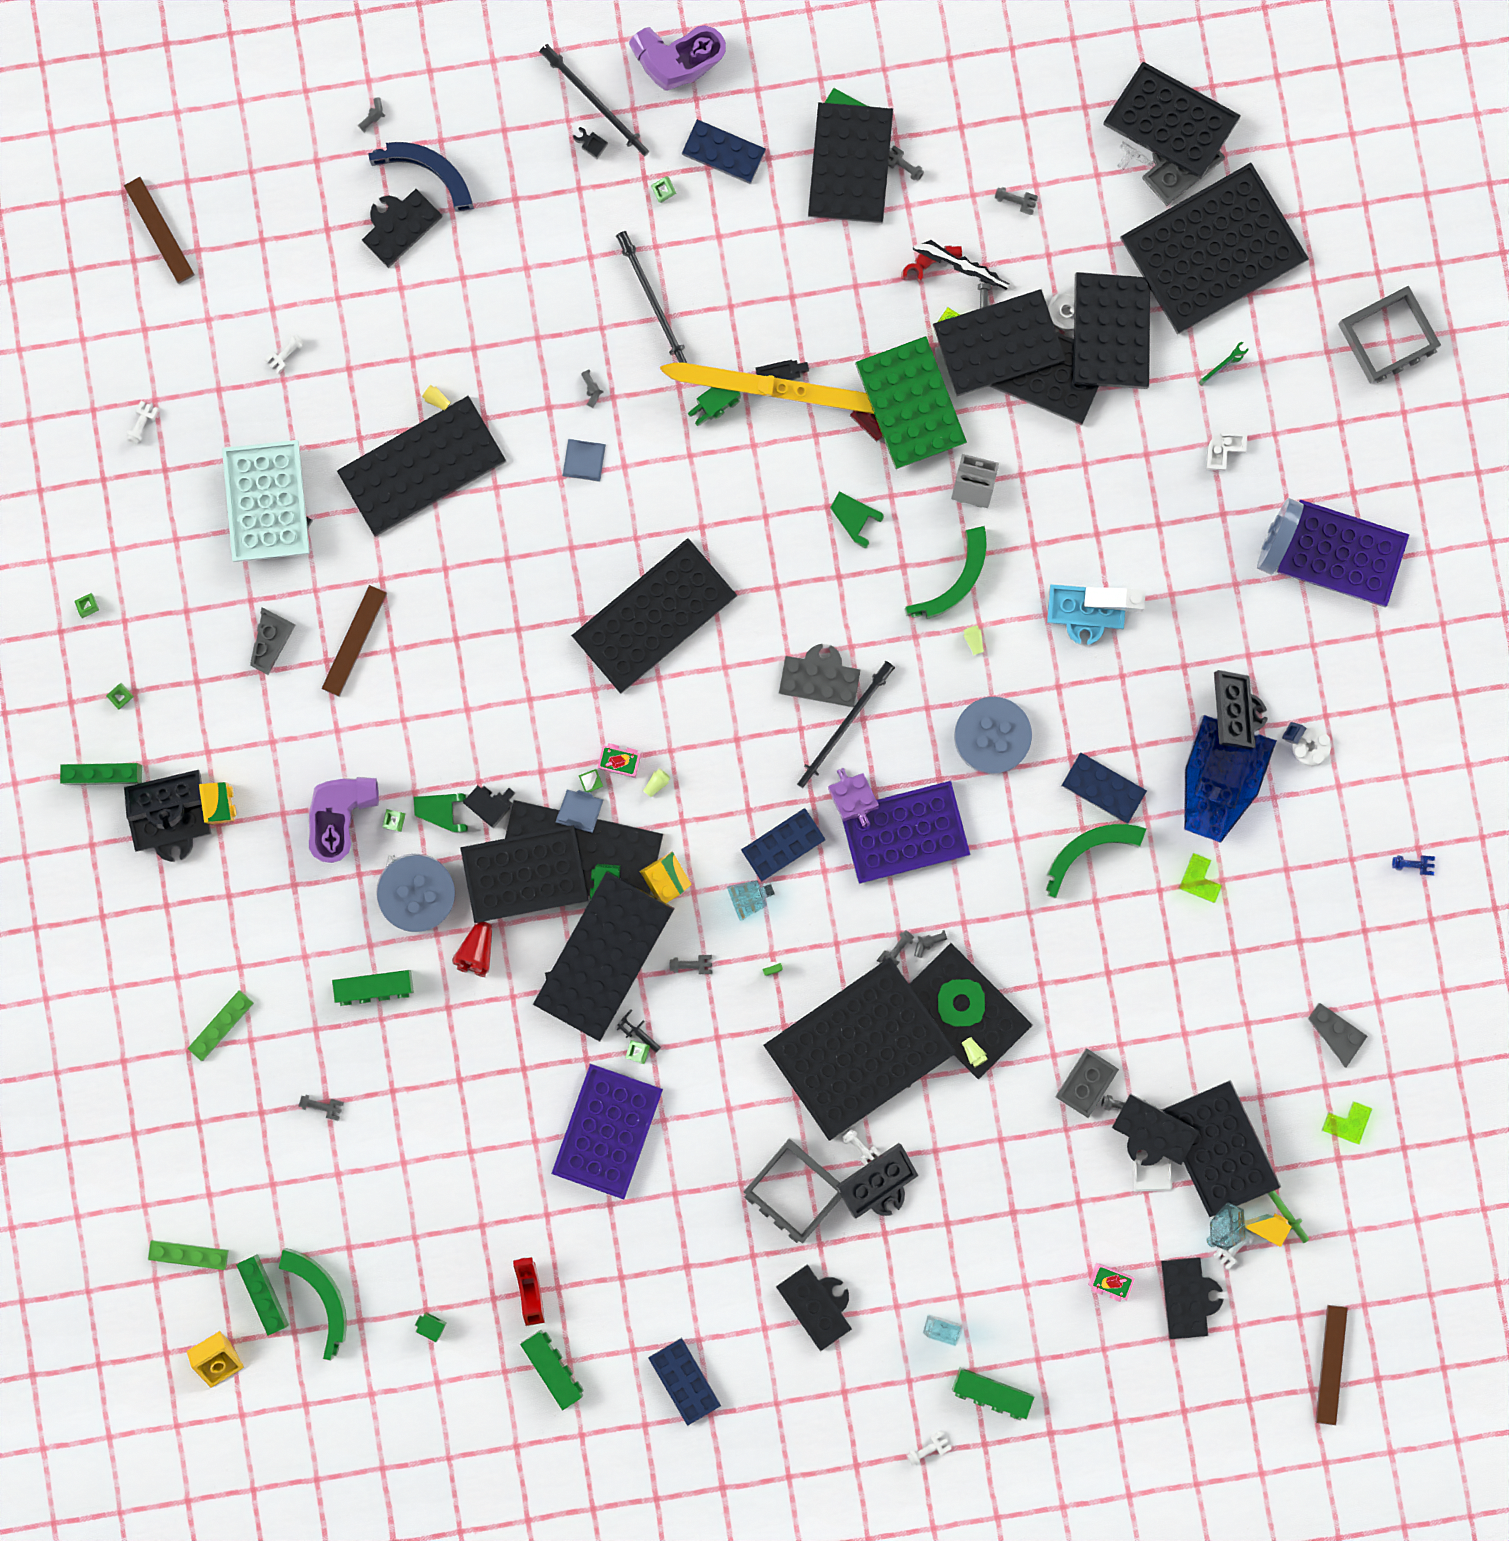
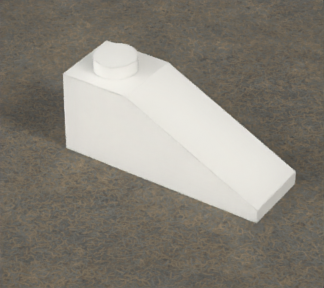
(1115, 598)

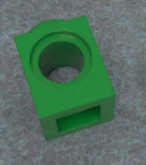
(430, 1326)

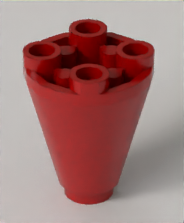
(475, 950)

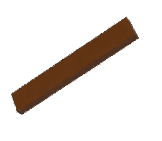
(159, 230)
(354, 640)
(1331, 1365)

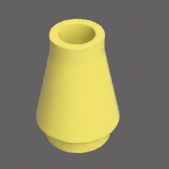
(435, 397)

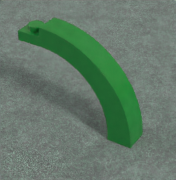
(974, 562)
(1105, 834)
(328, 1291)

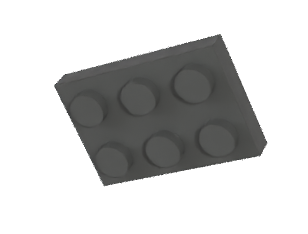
(1087, 1083)

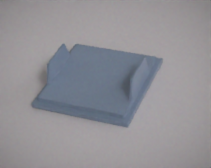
(584, 460)
(579, 810)

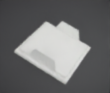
(1152, 1177)

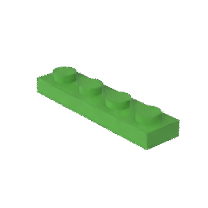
(220, 1025)
(188, 1255)

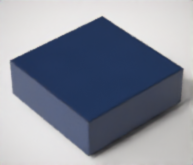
(1294, 733)

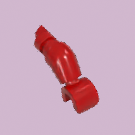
(923, 262)

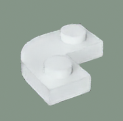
(1222, 444)

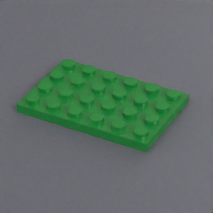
(910, 402)

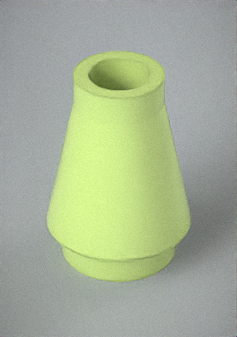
(974, 639)
(657, 781)
(974, 1053)

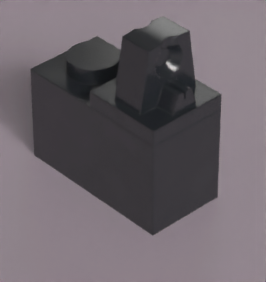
(487, 807)

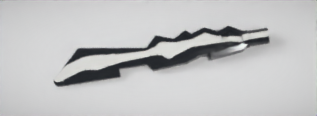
(937, 253)

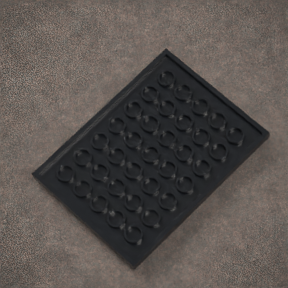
(1214, 248)
(859, 1048)

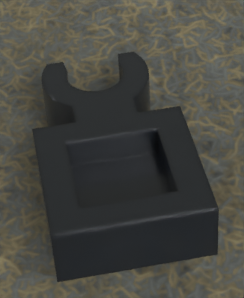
(592, 144)

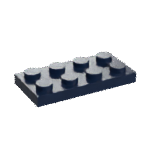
(723, 151)
(1104, 788)
(783, 844)
(684, 1381)

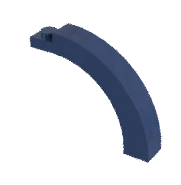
(430, 160)

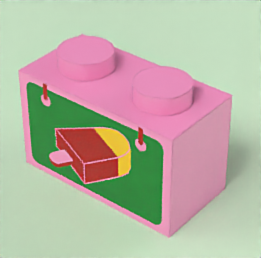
(619, 761)
(1111, 1281)

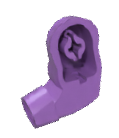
(680, 61)
(332, 815)

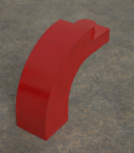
(529, 1291)

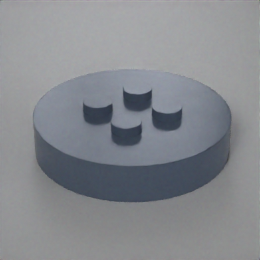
(1279, 536)
(993, 735)
(415, 892)

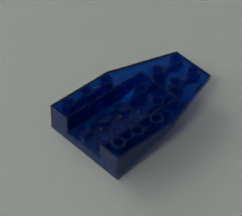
(1221, 780)

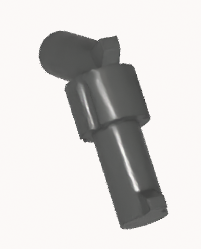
(373, 115)
(593, 389)
(927, 941)

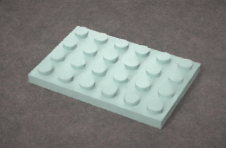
(265, 501)

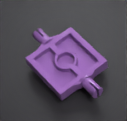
(853, 797)

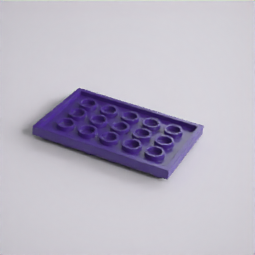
(1344, 554)
(907, 833)
(607, 1131)

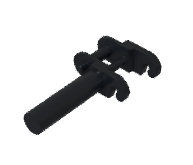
(638, 1032)

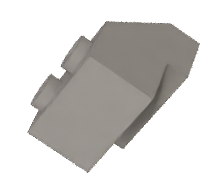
(975, 481)

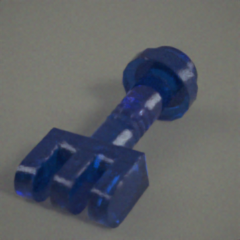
(1399, 862)

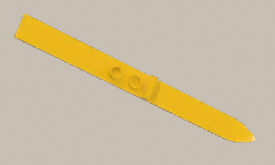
(768, 386)

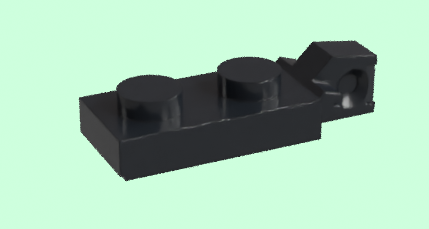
(784, 370)

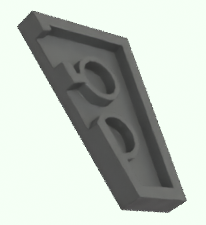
(270, 640)
(1339, 1034)

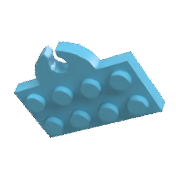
(1068, 608)

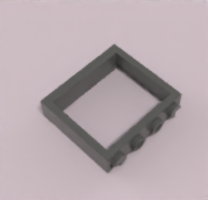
(1358, 350)
(779, 1221)

